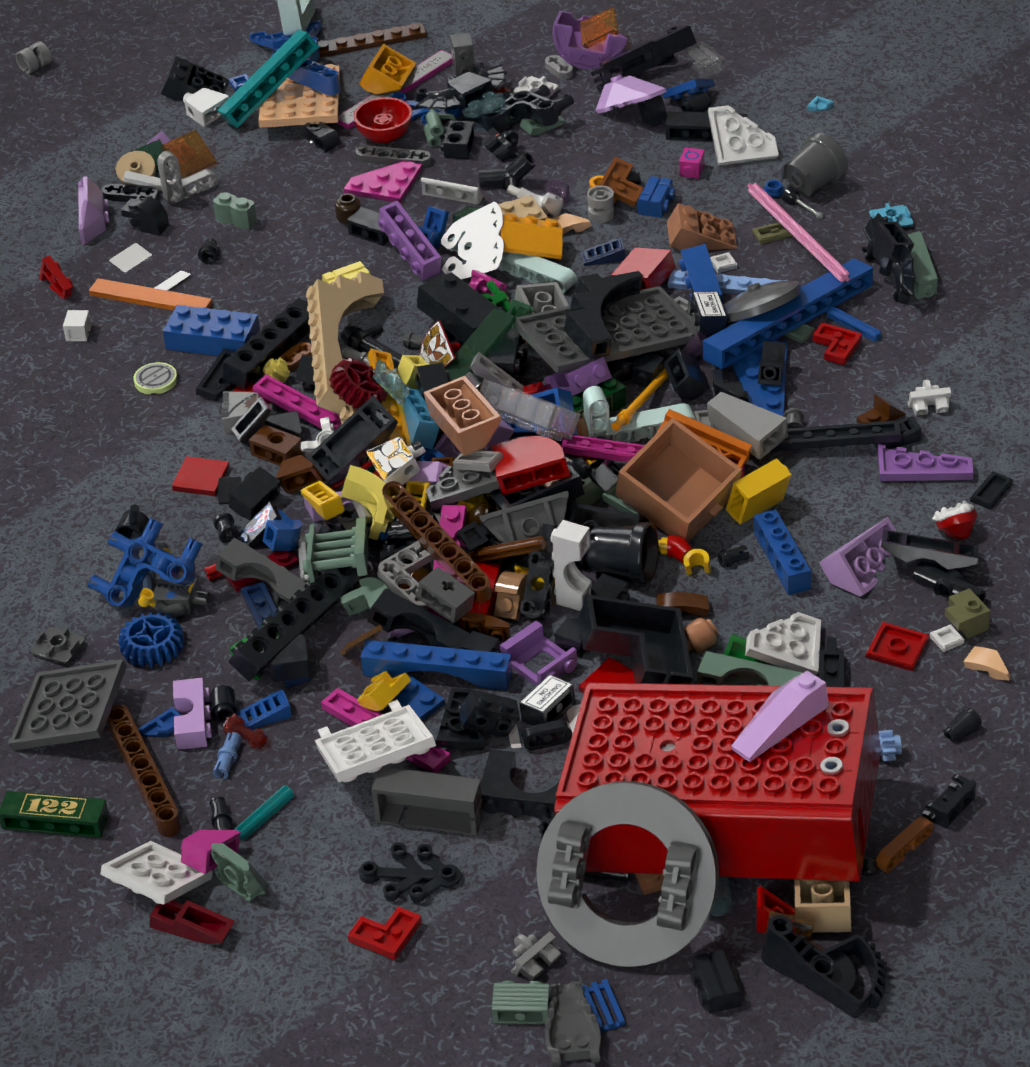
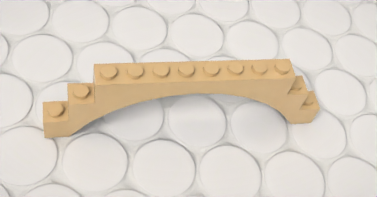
(326, 307)

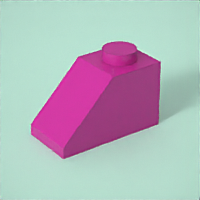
(197, 847)

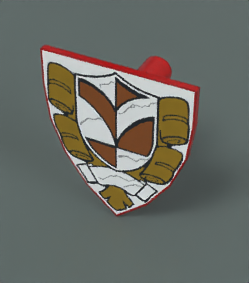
(436, 346)

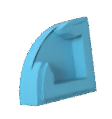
(820, 103)

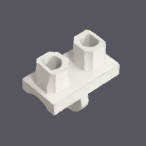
(927, 396)

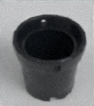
(625, 551)

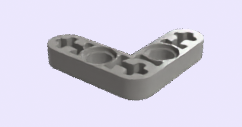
(206, 177)
(402, 572)

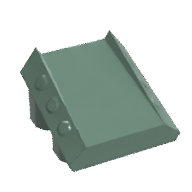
(237, 873)

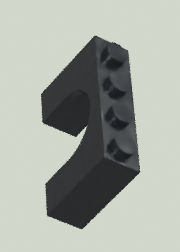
(503, 797)

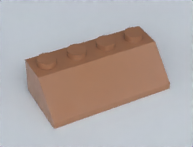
(462, 414)

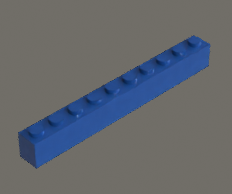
(816, 297)

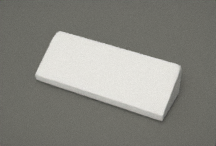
(451, 191)

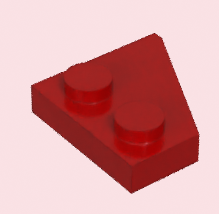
(52, 272)

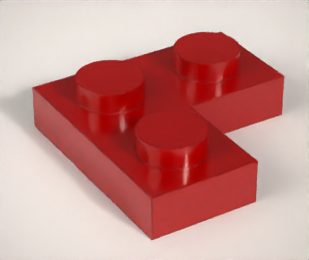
(840, 342)
(388, 938)

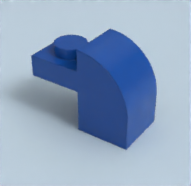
(434, 225)
(282, 534)

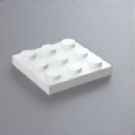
(154, 872)

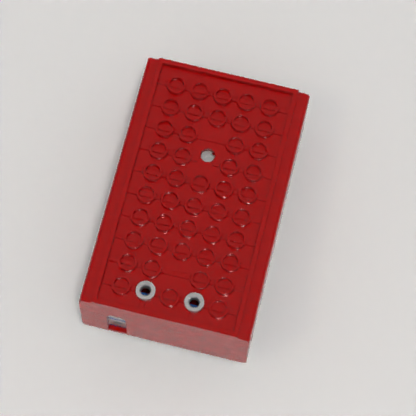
(781, 816)

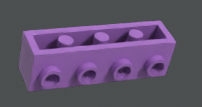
(409, 240)

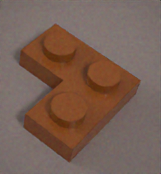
(617, 180)

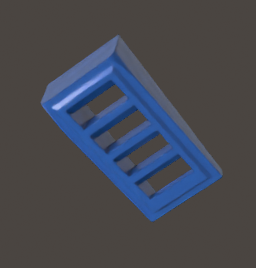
(270, 702)

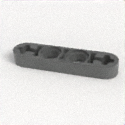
(393, 155)

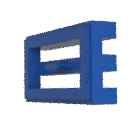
(613, 1003)

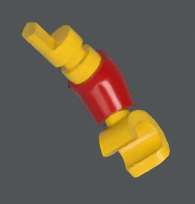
(681, 550)

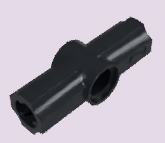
(944, 582)

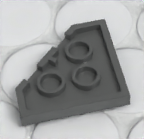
(460, 485)

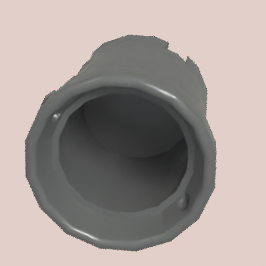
(815, 165)

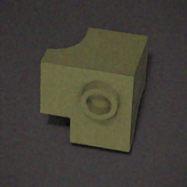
(968, 613)

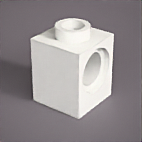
(77, 325)

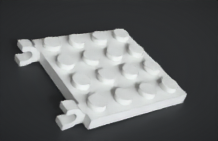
(374, 743)

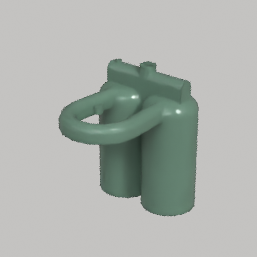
(434, 127)

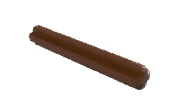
(509, 549)

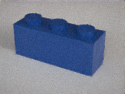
(699, 270)

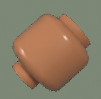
(700, 635)

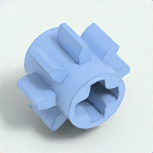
(890, 745)

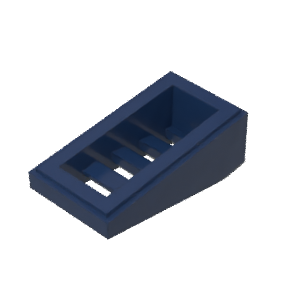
(609, 252)

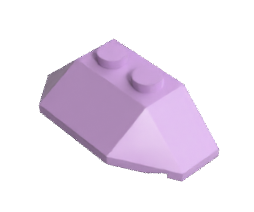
(92, 210)

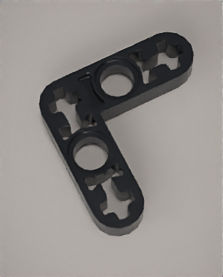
(112, 193)

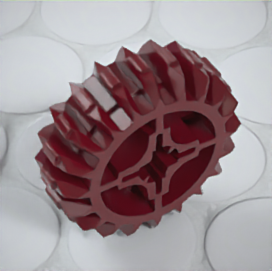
(355, 383)

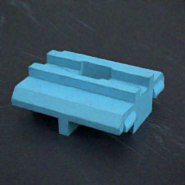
(895, 213)

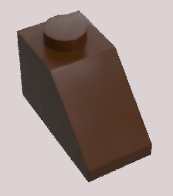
(297, 474)

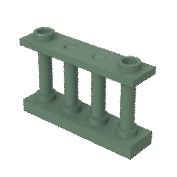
(337, 550)

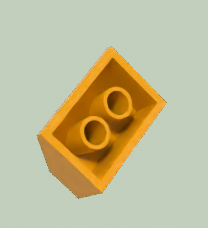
(386, 71)
(531, 236)

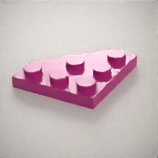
(386, 183)

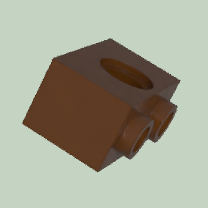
(274, 445)

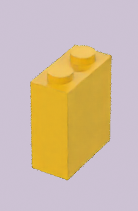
(758, 491)

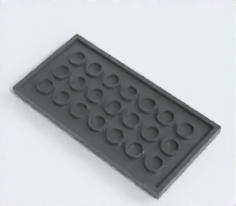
(636, 325)

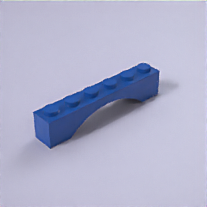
(479, 667)

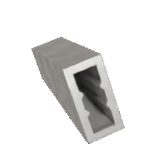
(748, 423)

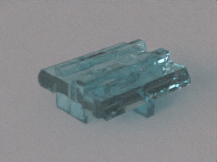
(391, 382)

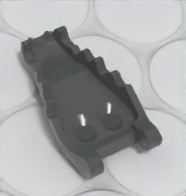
(571, 1026)

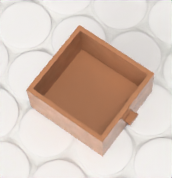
(677, 481)

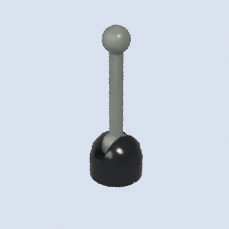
(792, 196)

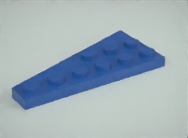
(762, 395)

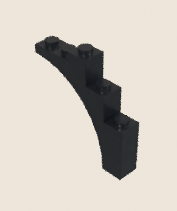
(591, 299)

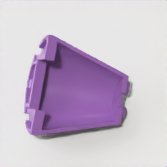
(569, 43)

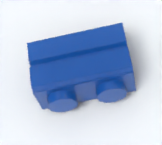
(656, 197)

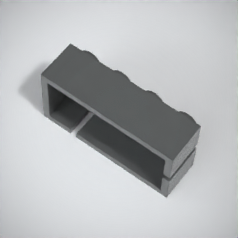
(433, 800)

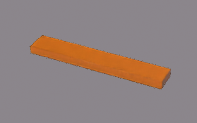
(145, 295)

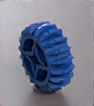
(151, 639)

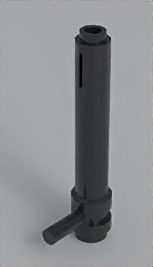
(364, 341)

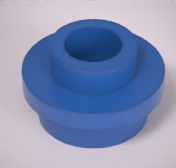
(774, 188)

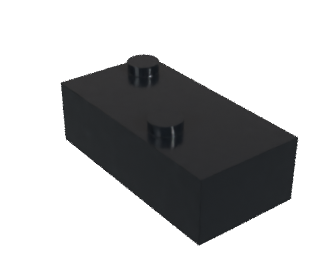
(454, 304)

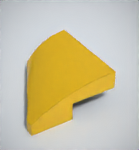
(382, 690)

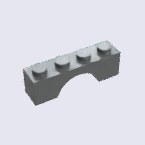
(241, 562)

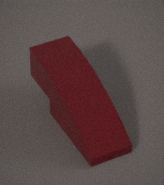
(191, 922)

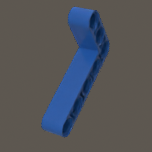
(316, 75)

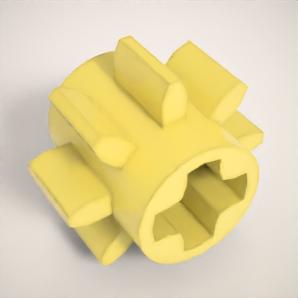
(277, 369)

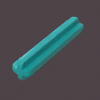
(264, 812)

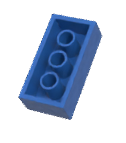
(208, 330)

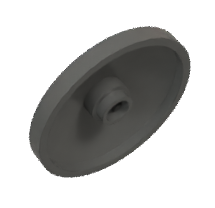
(761, 299)

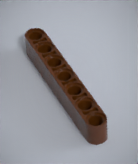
(431, 532)
(143, 771)

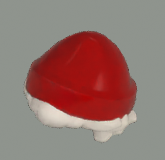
(956, 521)

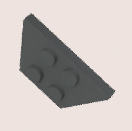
(526, 519)

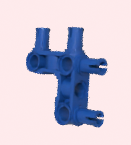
(133, 569)

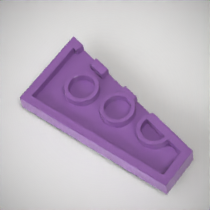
(922, 466)

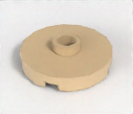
(140, 159)

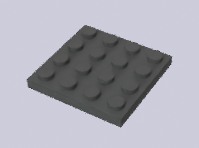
(68, 705)

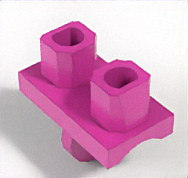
(480, 280)

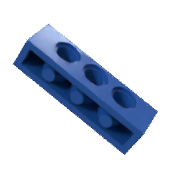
(782, 552)

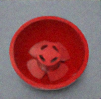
(383, 119)

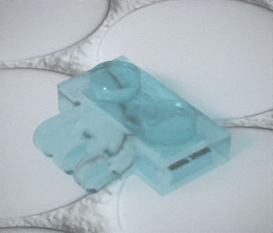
(489, 103)

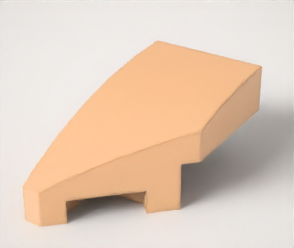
(571, 222)
(987, 660)

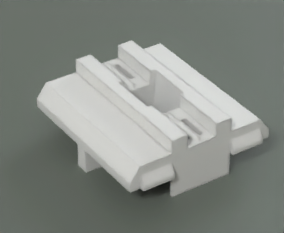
(532, 83)

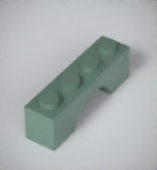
(730, 670)

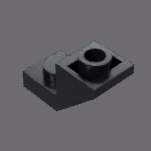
(772, 363)
(733, 389)

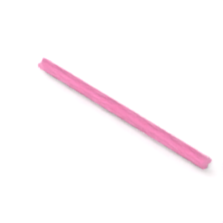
(799, 232)

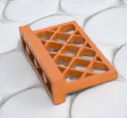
(722, 442)

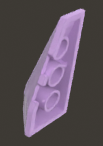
(625, 91)
(782, 714)

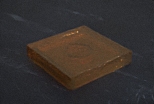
(598, 27)
(191, 153)

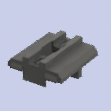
(66, 644)

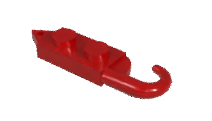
(536, 388)

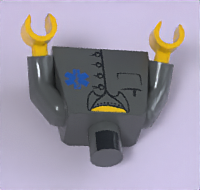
(174, 597)

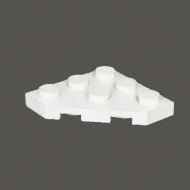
(739, 138)
(788, 643)

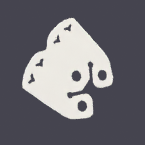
(483, 237)

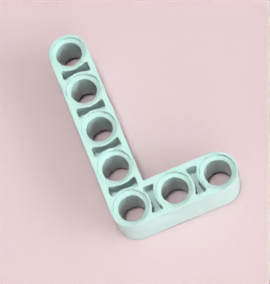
(295, 15)
(643, 424)

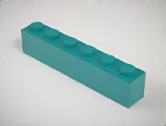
(268, 78)

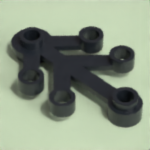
(411, 874)

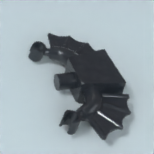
(463, 88)
(893, 251)

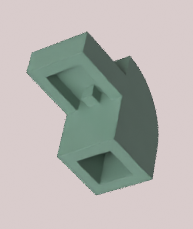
(363, 597)

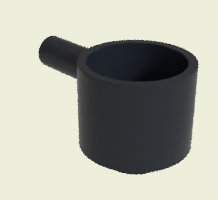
(132, 521)

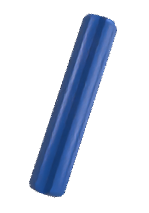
(853, 323)

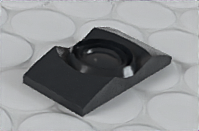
(351, 440)
(929, 550)

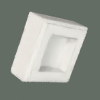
(723, 262)
(947, 638)

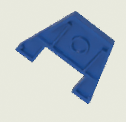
(276, 40)

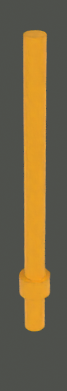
(626, 415)

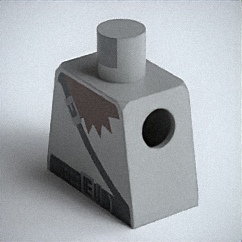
(235, 406)

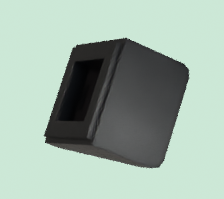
(225, 485)

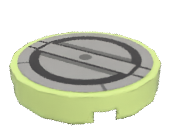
(155, 378)

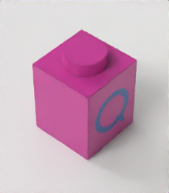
(691, 162)

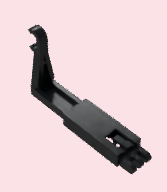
(645, 55)

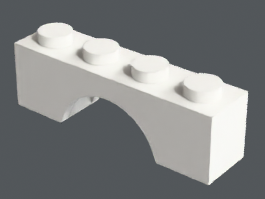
(570, 545)

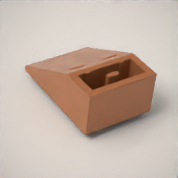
(693, 228)

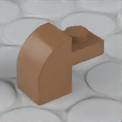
(510, 595)

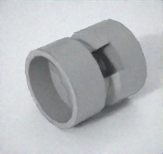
(33, 57)
(600, 204)

